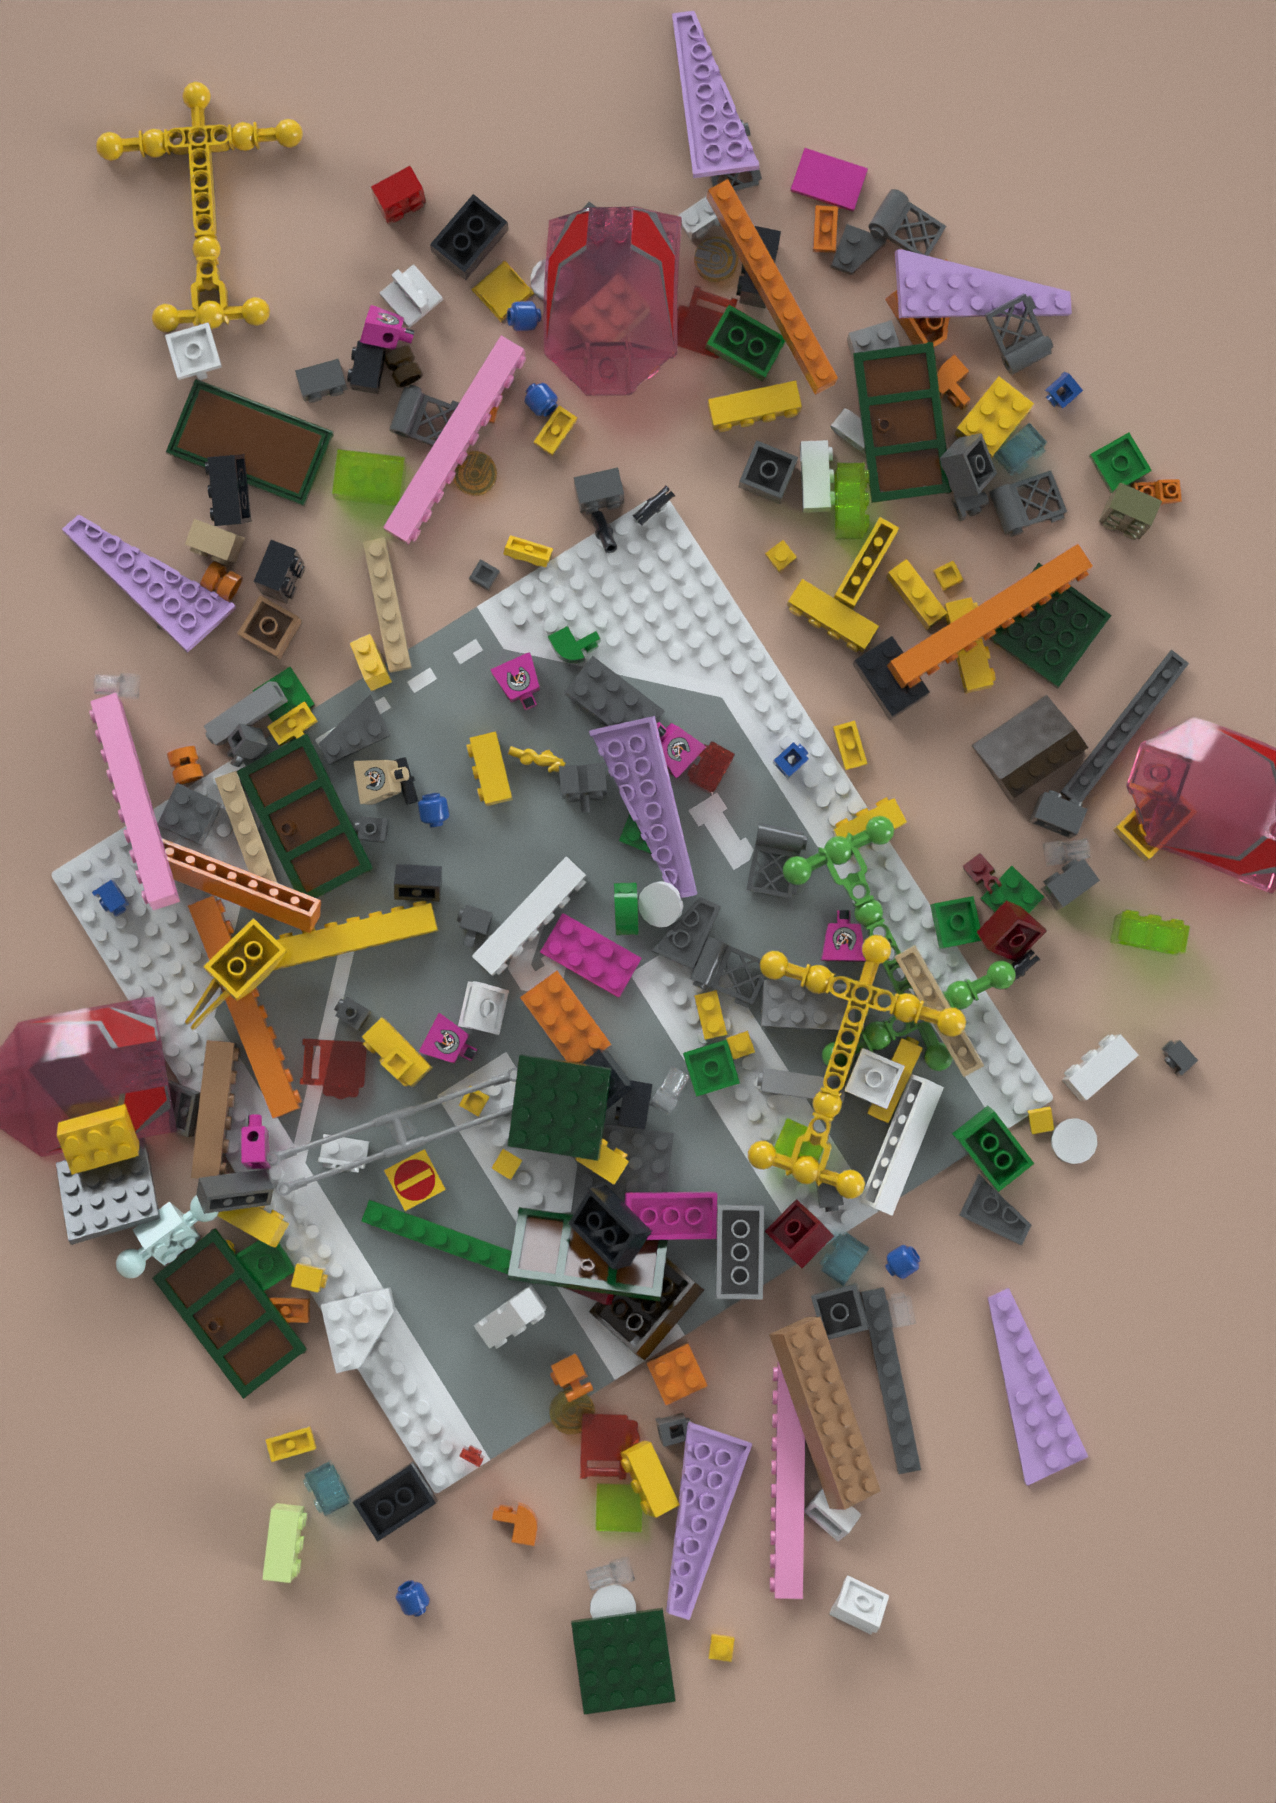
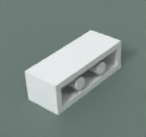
(816, 476)

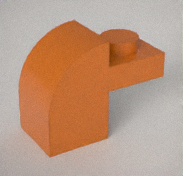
(949, 377)
(524, 1520)

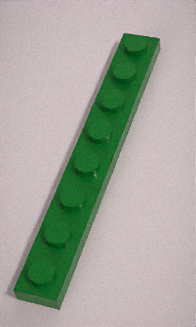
(437, 1236)

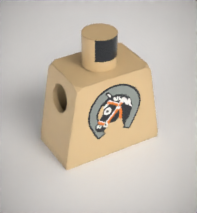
(378, 780)

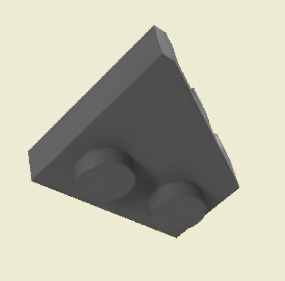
(855, 249)
(185, 1108)

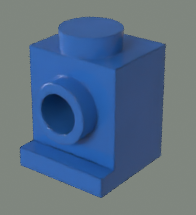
(1070, 387)
(784, 766)
(111, 898)

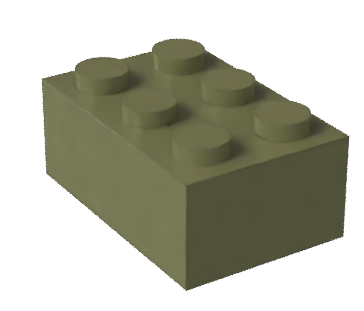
(1129, 511)

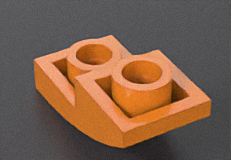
(1165, 490)

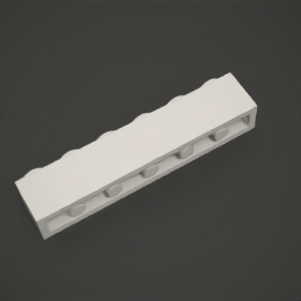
(529, 916)
(901, 1144)

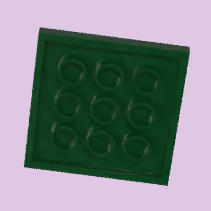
(1053, 634)
(559, 1107)
(623, 1661)

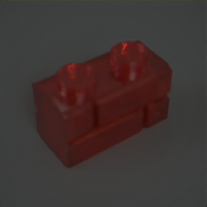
(710, 768)

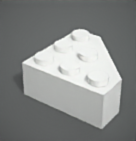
(511, 1317)
(355, 1326)

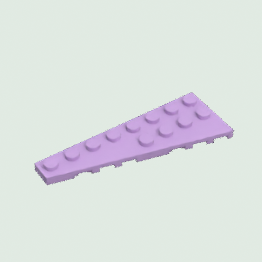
(713, 126)
(948, 289)
(170, 599)
(641, 773)
(1039, 1418)
(707, 1487)

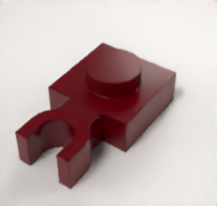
(980, 871)

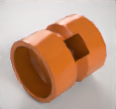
(219, 580)
(186, 773)

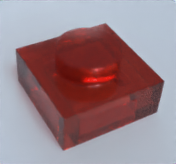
(472, 1455)

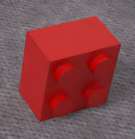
(399, 195)

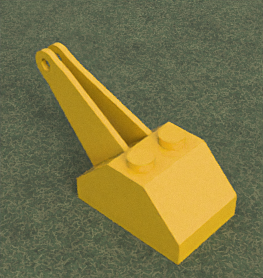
(239, 968)

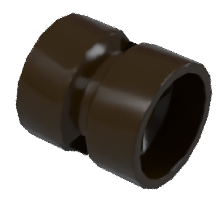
(404, 369)

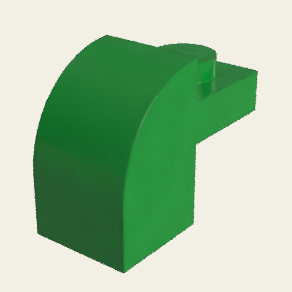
(571, 650)
(626, 908)

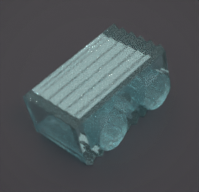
(1021, 449)
(844, 1258)
(327, 1488)

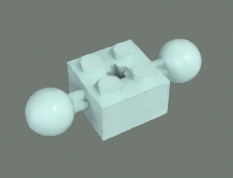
(163, 1238)

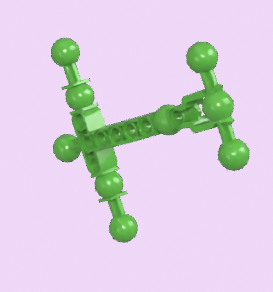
(869, 914)

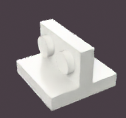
(411, 295)
(193, 351)
(483, 1007)
(874, 1078)
(860, 1605)

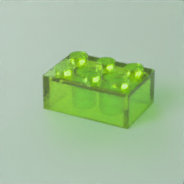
(369, 477)
(851, 500)
(1150, 932)

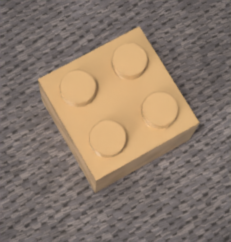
(213, 540)

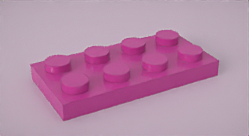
(590, 955)
(676, 1214)

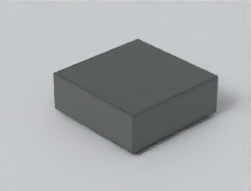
(484, 574)

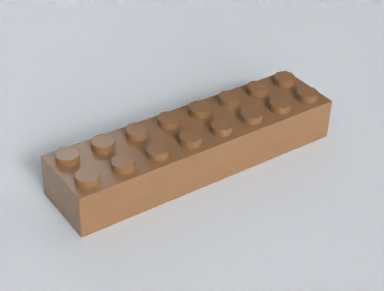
(825, 1413)

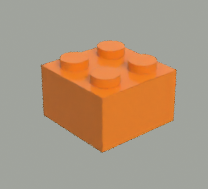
(676, 1373)

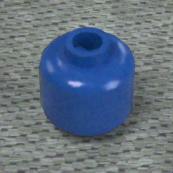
(523, 316)
(541, 399)
(433, 809)
(902, 1261)
(412, 1598)

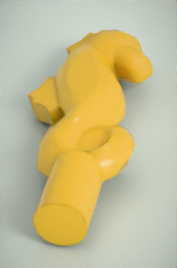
(545, 759)

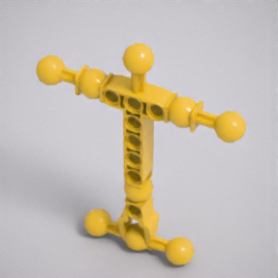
(206, 246)
(827, 1101)

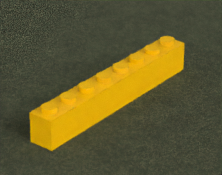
(357, 934)

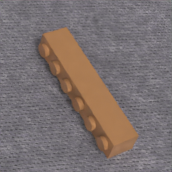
(214, 1109)

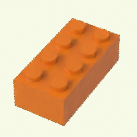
(565, 1019)

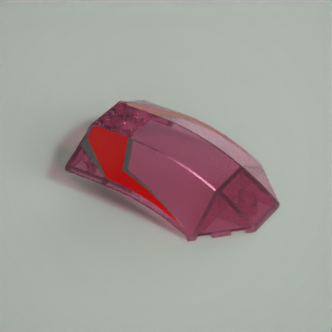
(611, 296)
(1210, 799)
(81, 1066)

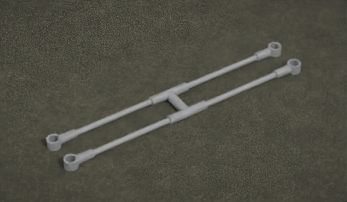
(394, 1118)

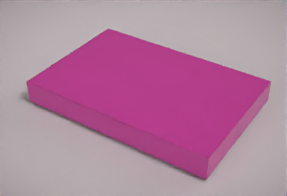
(829, 179)

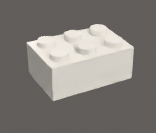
(1099, 1066)

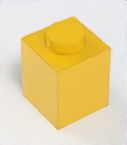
(309, 1277)

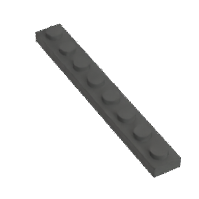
(1125, 727)
(891, 1381)

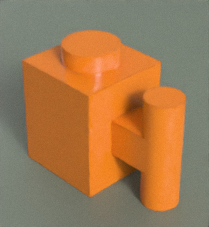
(569, 1373)

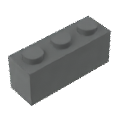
(234, 1191)

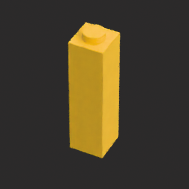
(906, 1054)

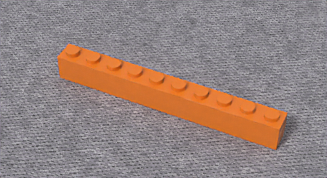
(771, 287)
(989, 616)
(249, 1016)

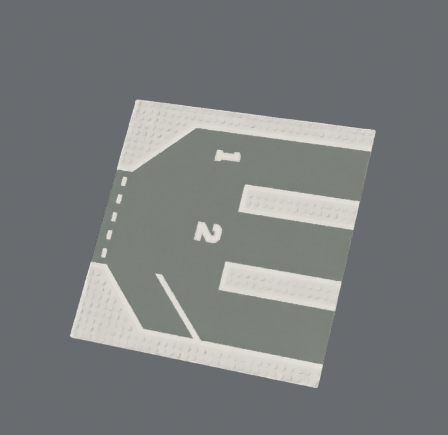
(693, 653)

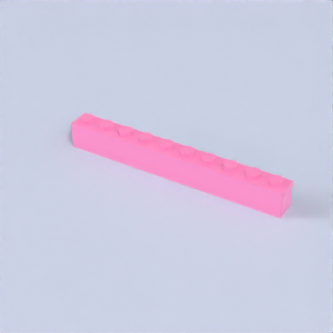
(454, 440)
(134, 801)
(788, 1495)

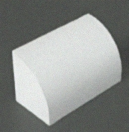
(834, 1521)

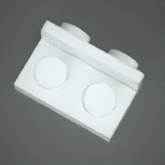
(698, 219)
(343, 1152)

